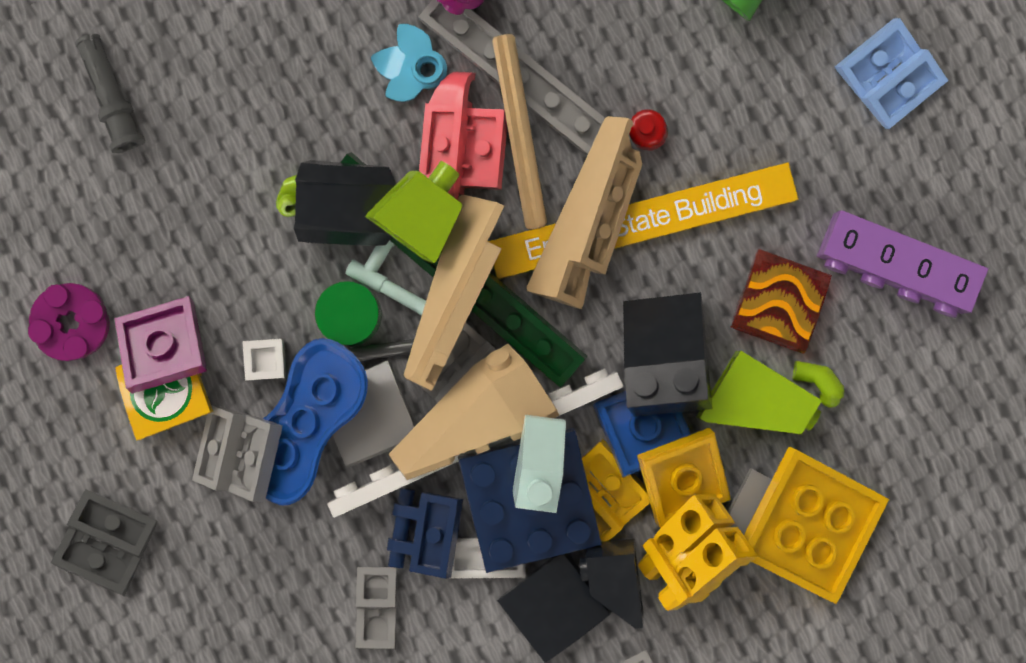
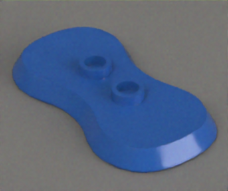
(320, 397)

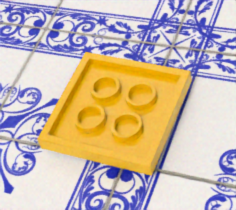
(813, 525)

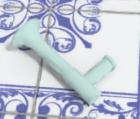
(369, 276)

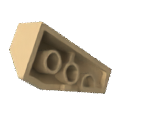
(475, 412)

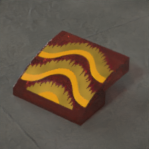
(781, 301)

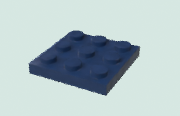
(519, 535)

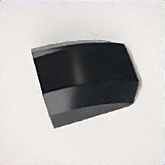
(336, 199)

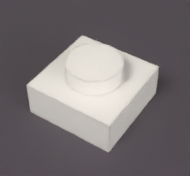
(264, 359)

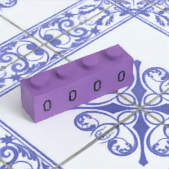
(902, 263)

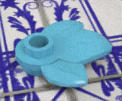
(404, 63)

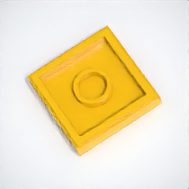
(683, 470)

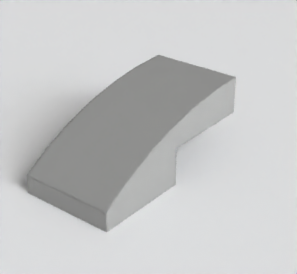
(376, 608)

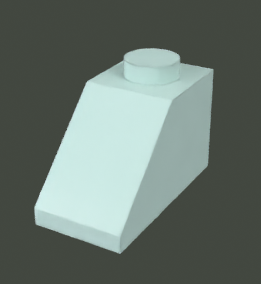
(540, 464)

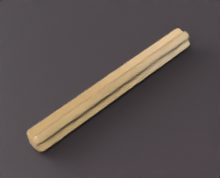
(519, 131)

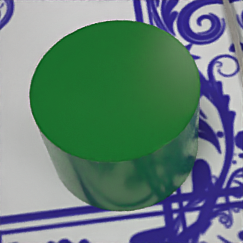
(348, 313)

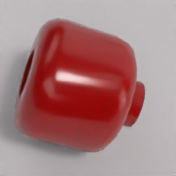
(648, 130)

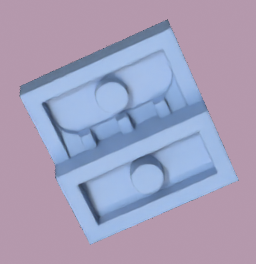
(904, 86)

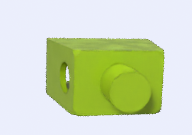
(420, 211)

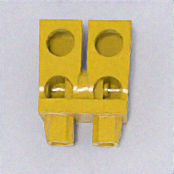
(695, 552)

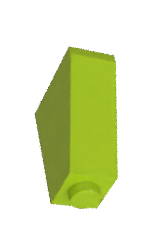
(760, 398)

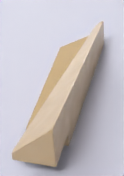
(590, 217)
(454, 289)

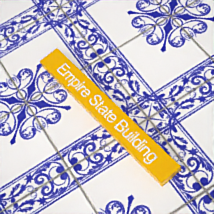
(666, 214)

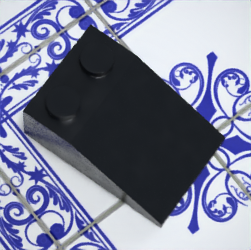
(666, 355)

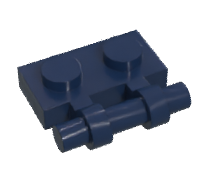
(435, 533)

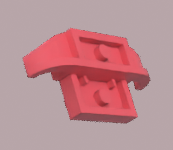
(463, 136)

